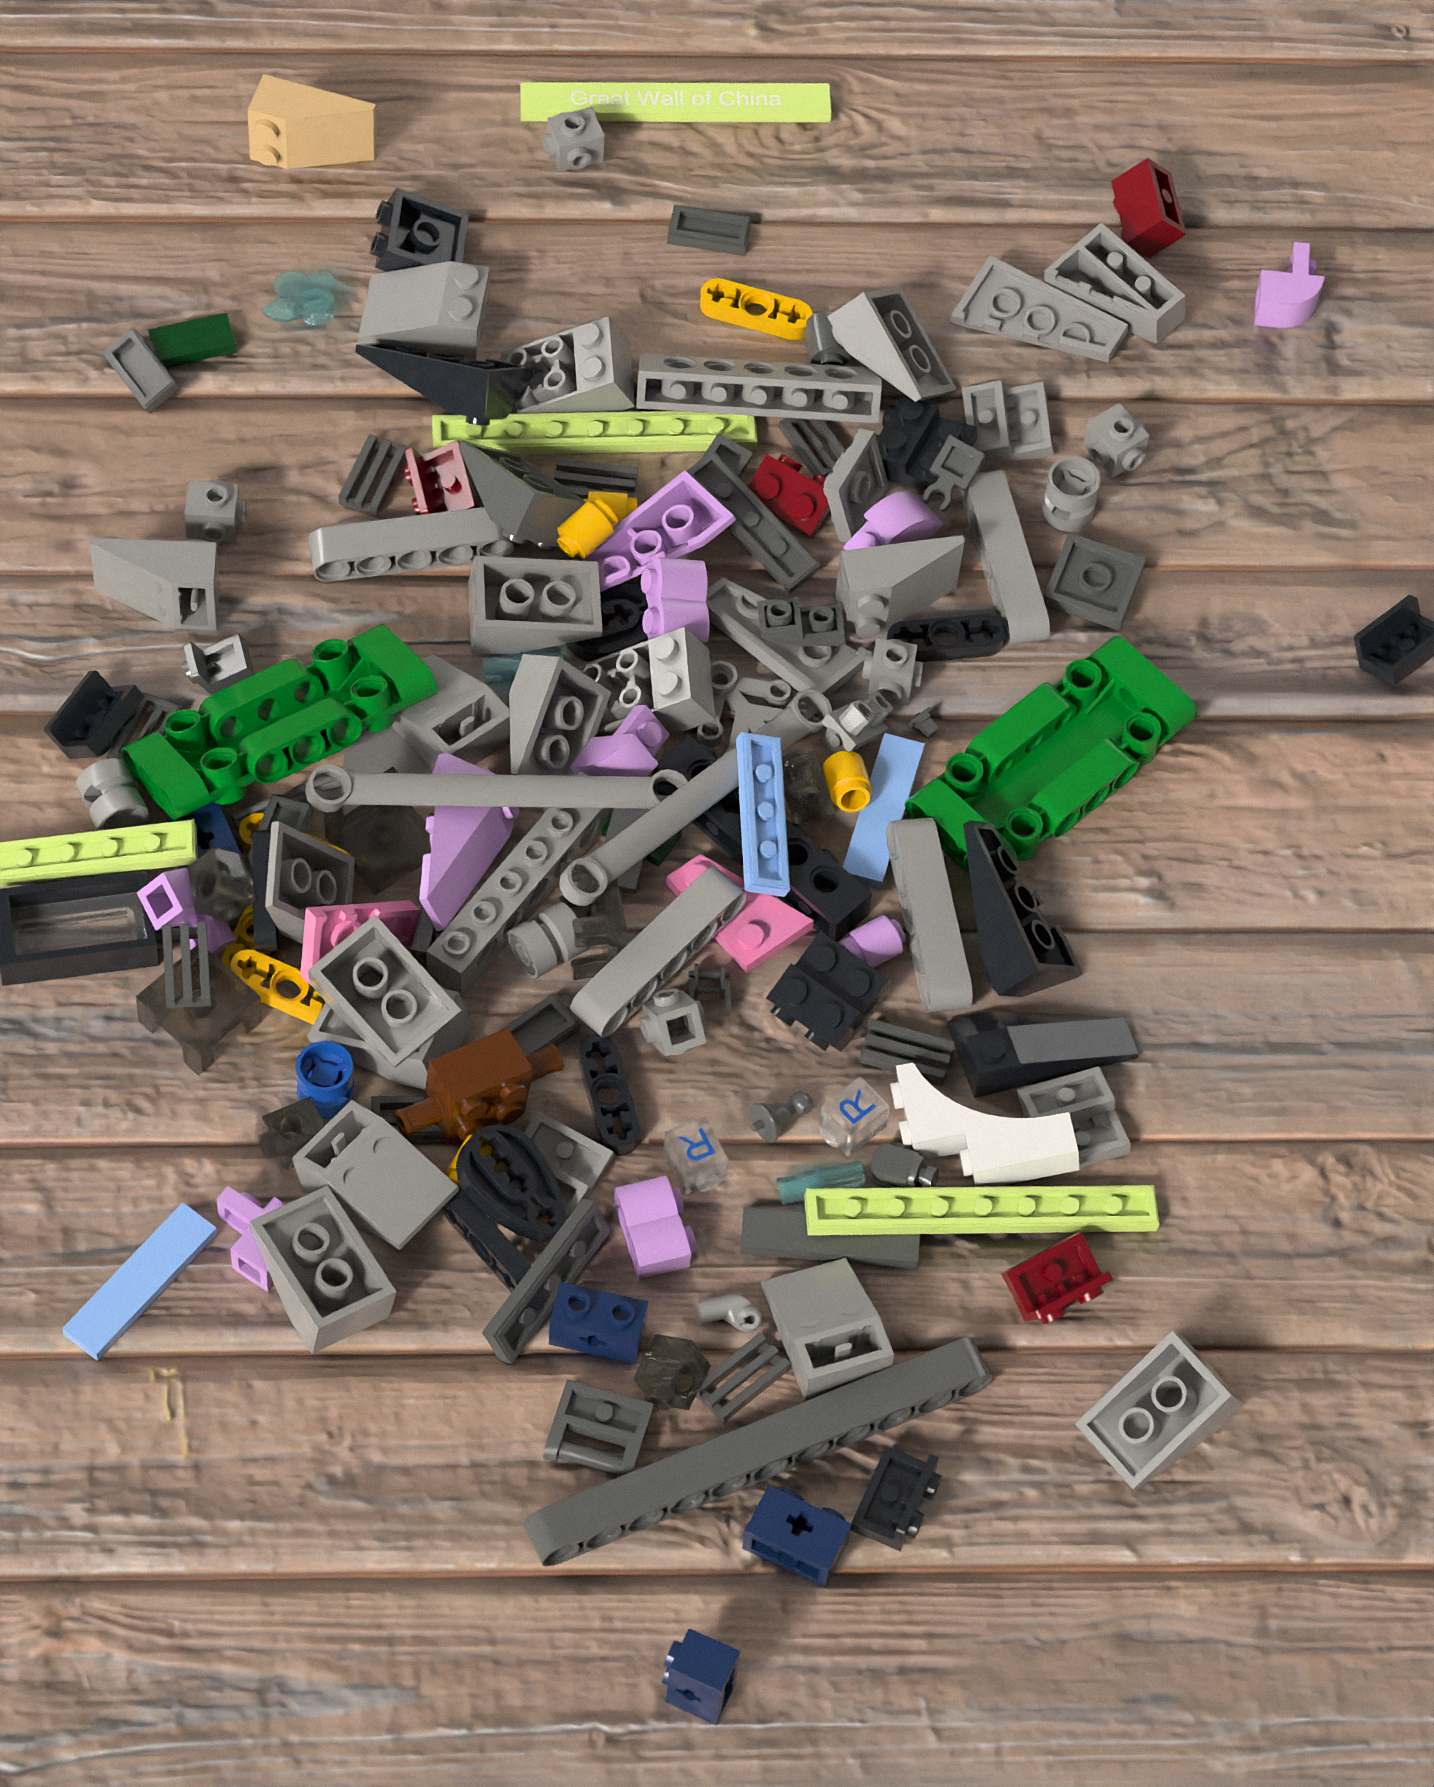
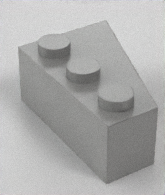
(1120, 283)

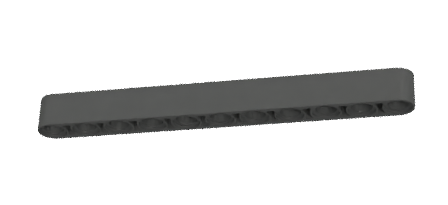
(757, 1452)

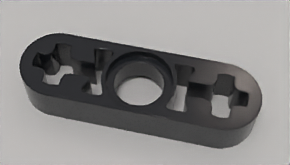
(933, 651)
(264, 927)
(613, 1077)
(486, 1240)

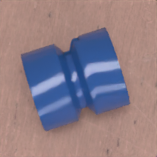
(326, 1075)

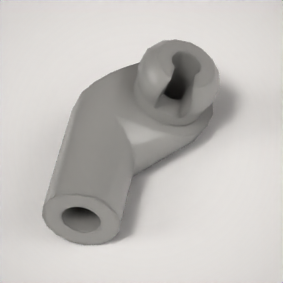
(733, 1310)

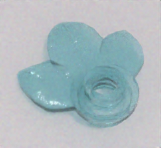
(302, 298)

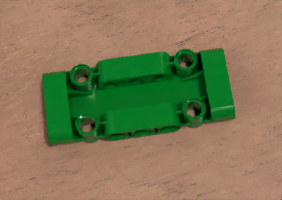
(279, 721)
(1056, 752)

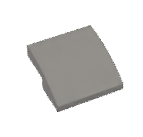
(1010, 420)
(1090, 1109)
(571, 1156)

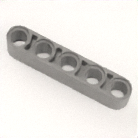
(405, 544)
(1005, 558)
(929, 915)
(658, 952)

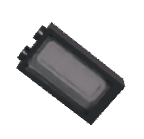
(75, 928)

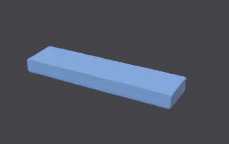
(891, 787)
(762, 814)
(139, 1281)

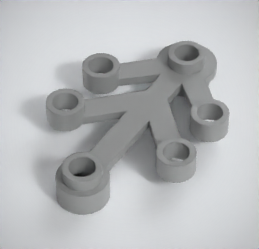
(747, 716)

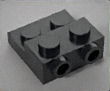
(417, 232)
(913, 440)
(827, 993)

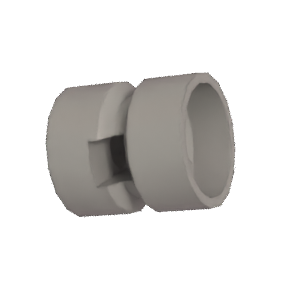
(1071, 494)
(112, 795)
(542, 943)

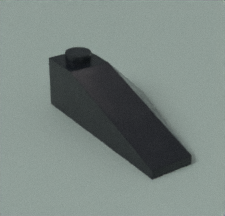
(458, 385)
(1013, 935)
(1027, 1048)

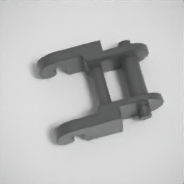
(724, 989)

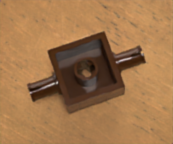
(478, 1087)

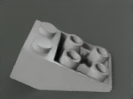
(577, 371)
(160, 578)
(665, 674)
(458, 720)
(374, 1174)
(827, 1327)

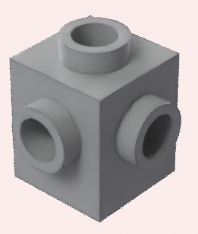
(574, 139)
(1116, 440)
(213, 511)
(892, 670)
(685, 1024)

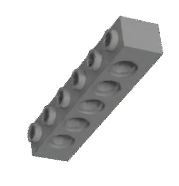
(758, 388)
(512, 894)

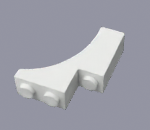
(989, 1146)

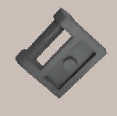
(602, 1417)

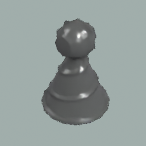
(771, 1119)

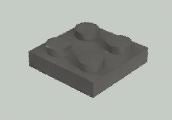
(1094, 581)

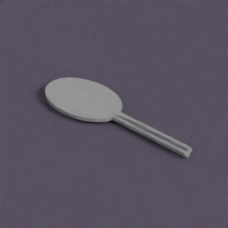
(369, 754)

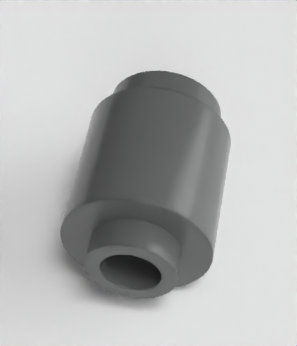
(821, 344)

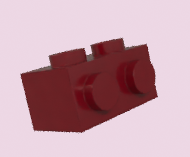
(1148, 208)

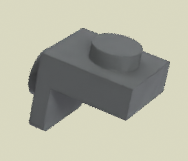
(218, 664)

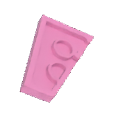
(330, 925)
(758, 929)

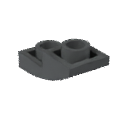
(802, 626)

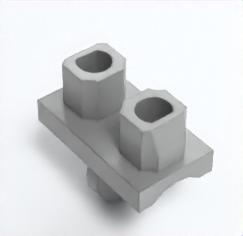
(857, 723)

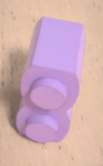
(675, 597)
(653, 1227)

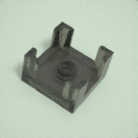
(383, 840)
(595, 925)
(200, 1026)

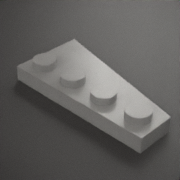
(1031, 311)
(803, 667)

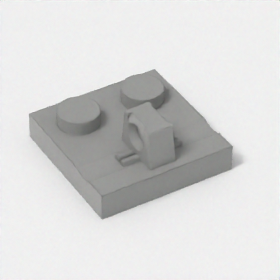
(855, 484)

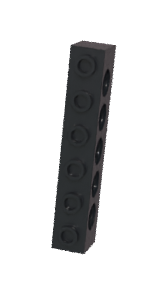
(832, 912)

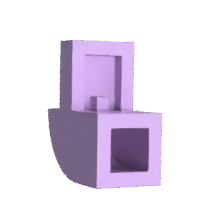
(1289, 296)
(896, 520)
(626, 752)
(170, 901)
(237, 1212)

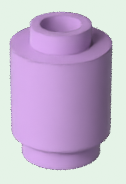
(875, 941)

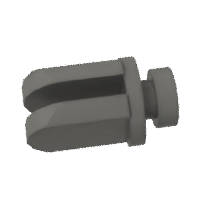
(901, 1167)

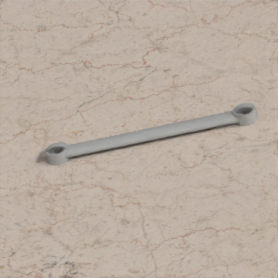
(487, 790)
(684, 804)

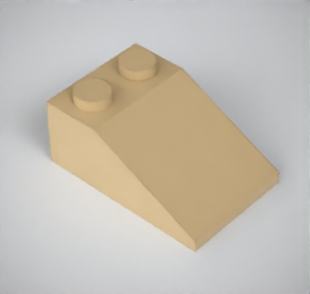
(308, 126)

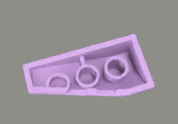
(665, 526)
(462, 847)

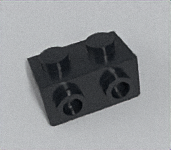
(1396, 642)
(92, 716)
(894, 1497)

